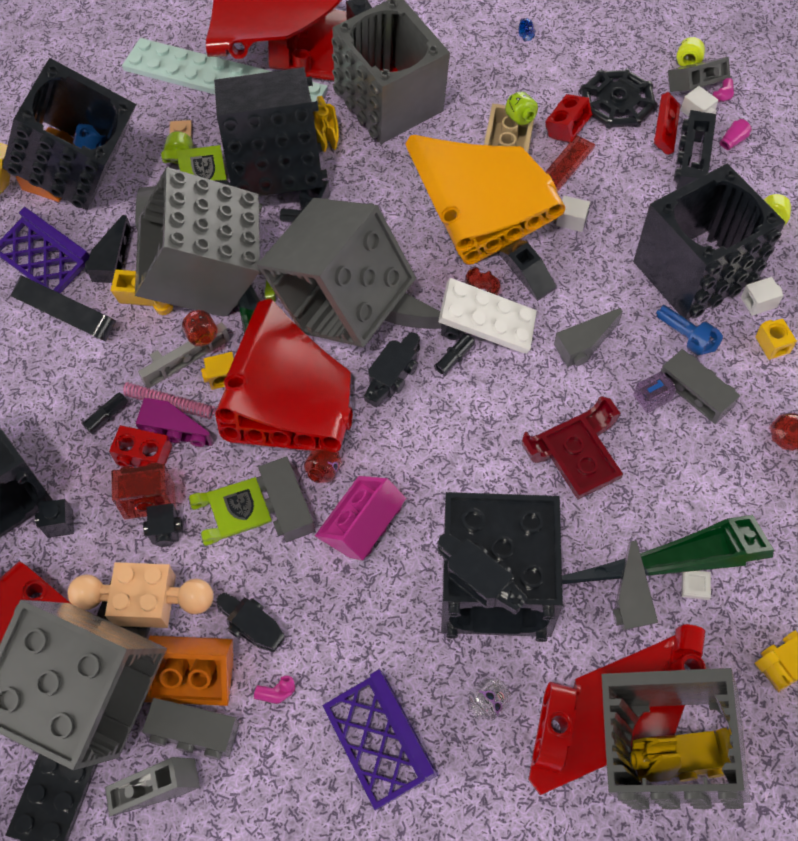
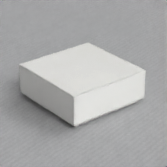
(696, 585)

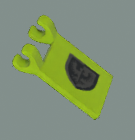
(201, 161)
(235, 509)

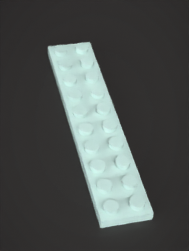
(190, 67)

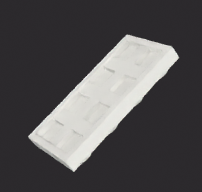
(487, 316)

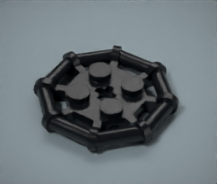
(628, 87)

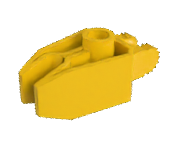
(326, 124)
(656, 758)

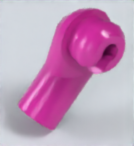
(726, 92)
(276, 694)

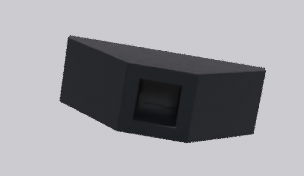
(528, 268)

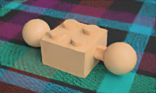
(140, 594)

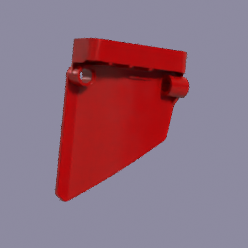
(260, 21)
(310, 49)
(284, 388)

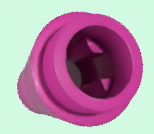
(735, 134)

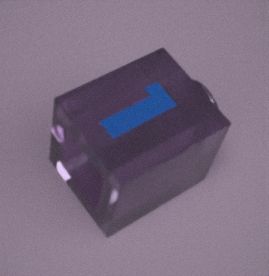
(654, 392)

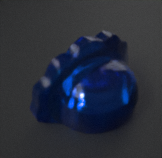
(526, 29)

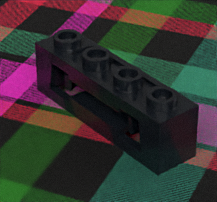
(695, 127)

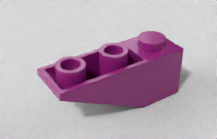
(166, 419)

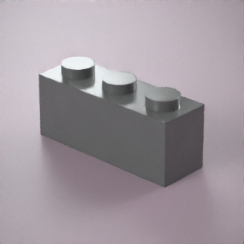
(700, 386)
(285, 499)
(190, 728)

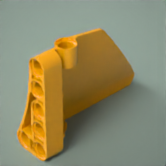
(484, 193)

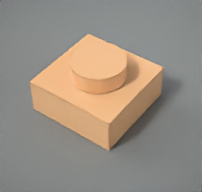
(182, 126)

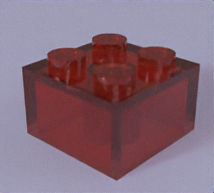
(141, 487)

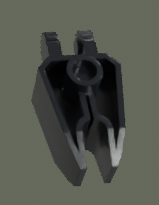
(250, 621)

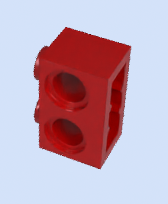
(568, 118)
(143, 444)

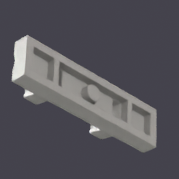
(179, 358)

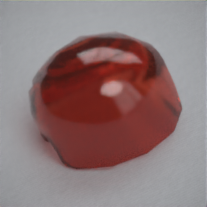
(483, 280)
(785, 431)

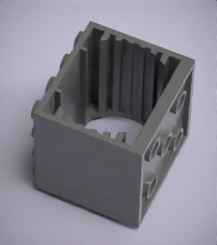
(385, 99)
(197, 243)
(338, 270)
(72, 682)
(631, 695)

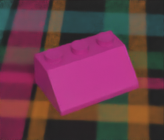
(361, 516)

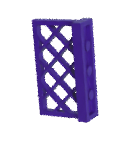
(57, 242)
(402, 728)

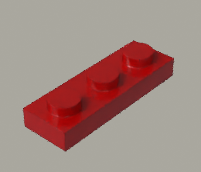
(667, 123)

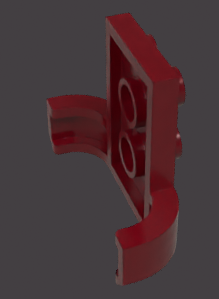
(578, 449)

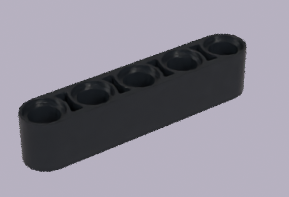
(63, 308)

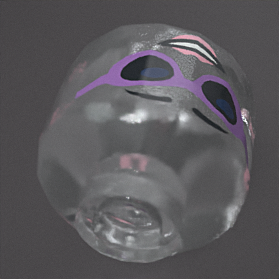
(489, 699)

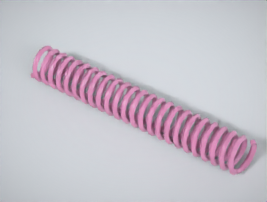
(187, 403)

